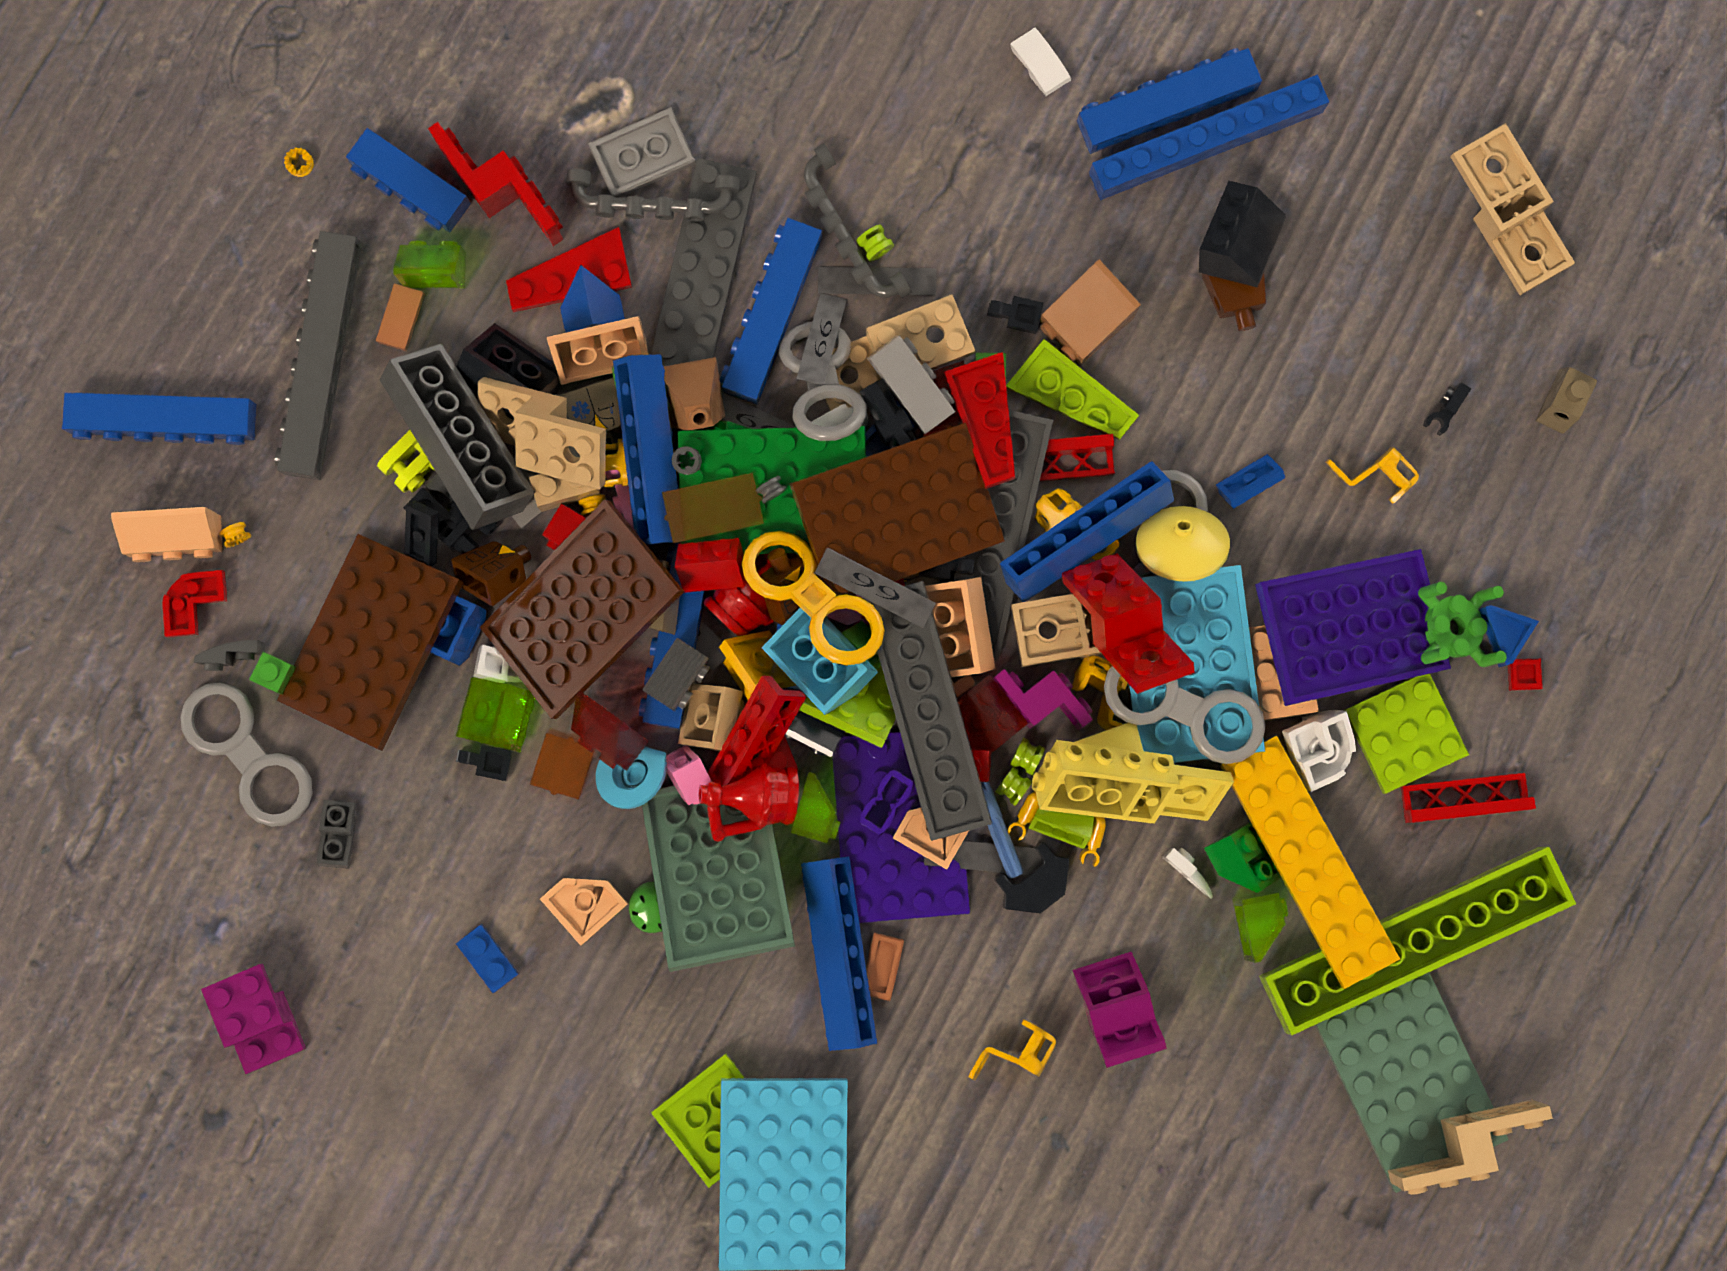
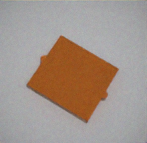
(562, 766)

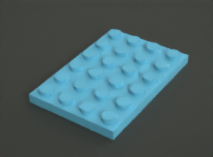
(1213, 630)
(783, 1174)

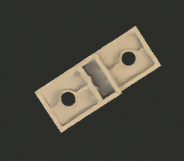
(1512, 209)
(914, 325)
(544, 433)
(1072, 626)
(1469, 1146)

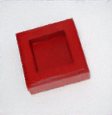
(1525, 675)

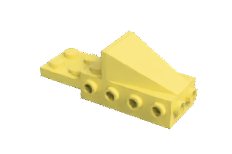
(1118, 780)

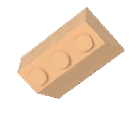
(592, 349)
(168, 533)
(963, 625)

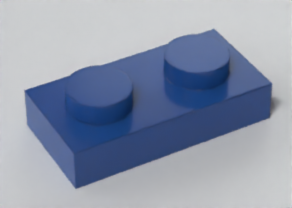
(1250, 481)
(487, 958)

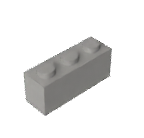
(912, 383)

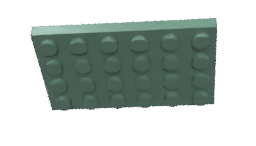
(711, 894)
(1404, 1072)

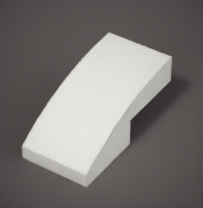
(1041, 61)

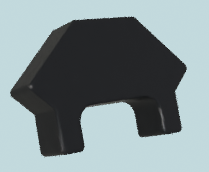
(1040, 887)

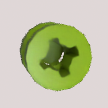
(875, 243)
(1027, 756)
(1013, 786)

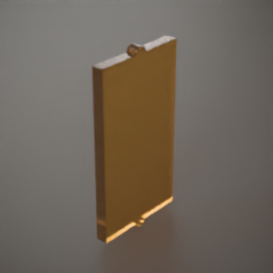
(712, 508)

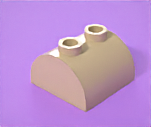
(710, 716)

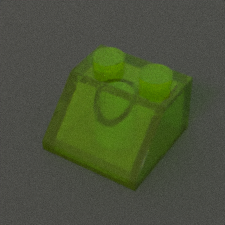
(431, 265)
(496, 714)
(815, 813)
(1259, 922)

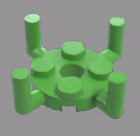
(1469, 621)

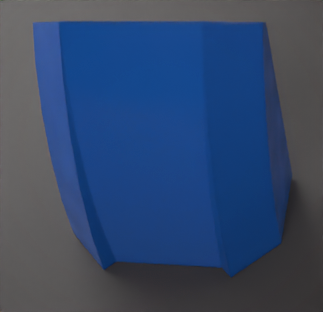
(459, 631)

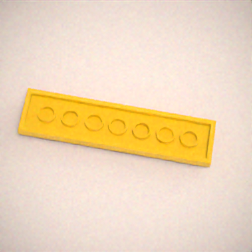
(1311, 864)

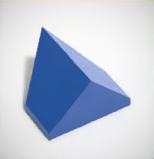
(590, 303)
(1507, 631)

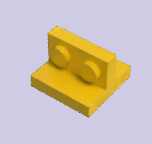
(749, 662)

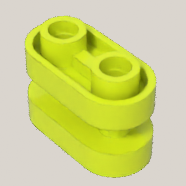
(409, 476)

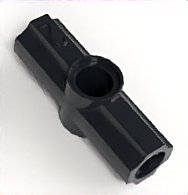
(889, 419)

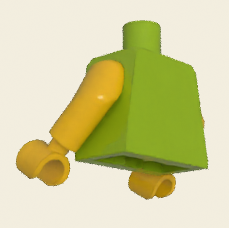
(1066, 827)

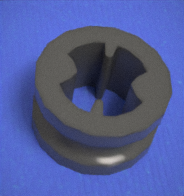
(688, 469)
(771, 489)

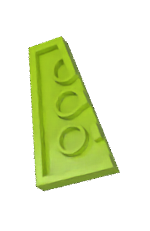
(1066, 388)

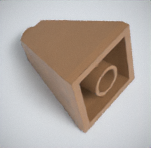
(694, 394)

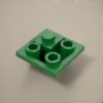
(1243, 859)

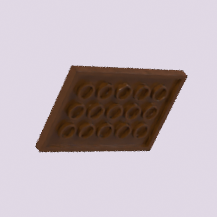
(901, 507)
(581, 609)
(370, 641)

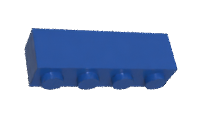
(408, 180)

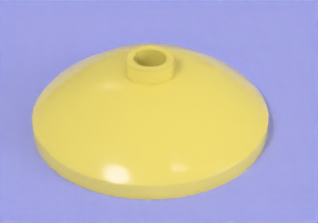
(1183, 543)

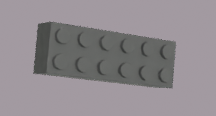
(456, 436)

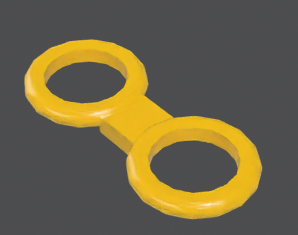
(813, 598)

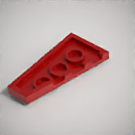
(551, 280)
(983, 405)

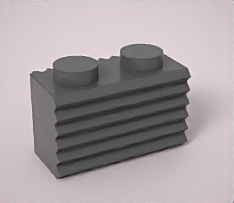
(676, 675)

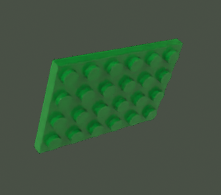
(766, 455)

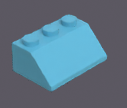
(819, 679)

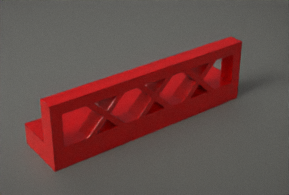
(1074, 446)
(749, 731)
(1466, 810)

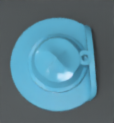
(637, 784)

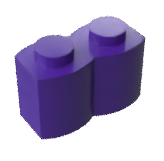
(890, 795)

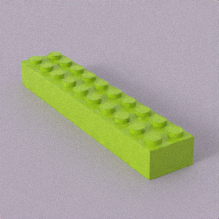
(1426, 937)

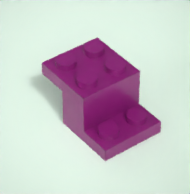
(1044, 698)
(1119, 1009)
(253, 1018)

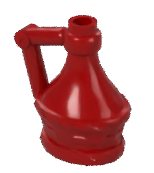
(740, 607)
(763, 796)

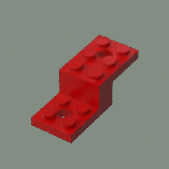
(498, 183)
(1127, 623)

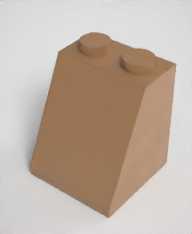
(1089, 313)

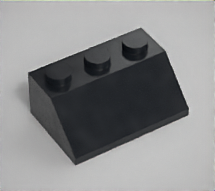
(1241, 235)
(509, 360)

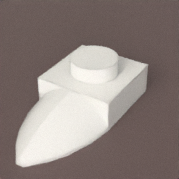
(493, 667)
(1182, 862)

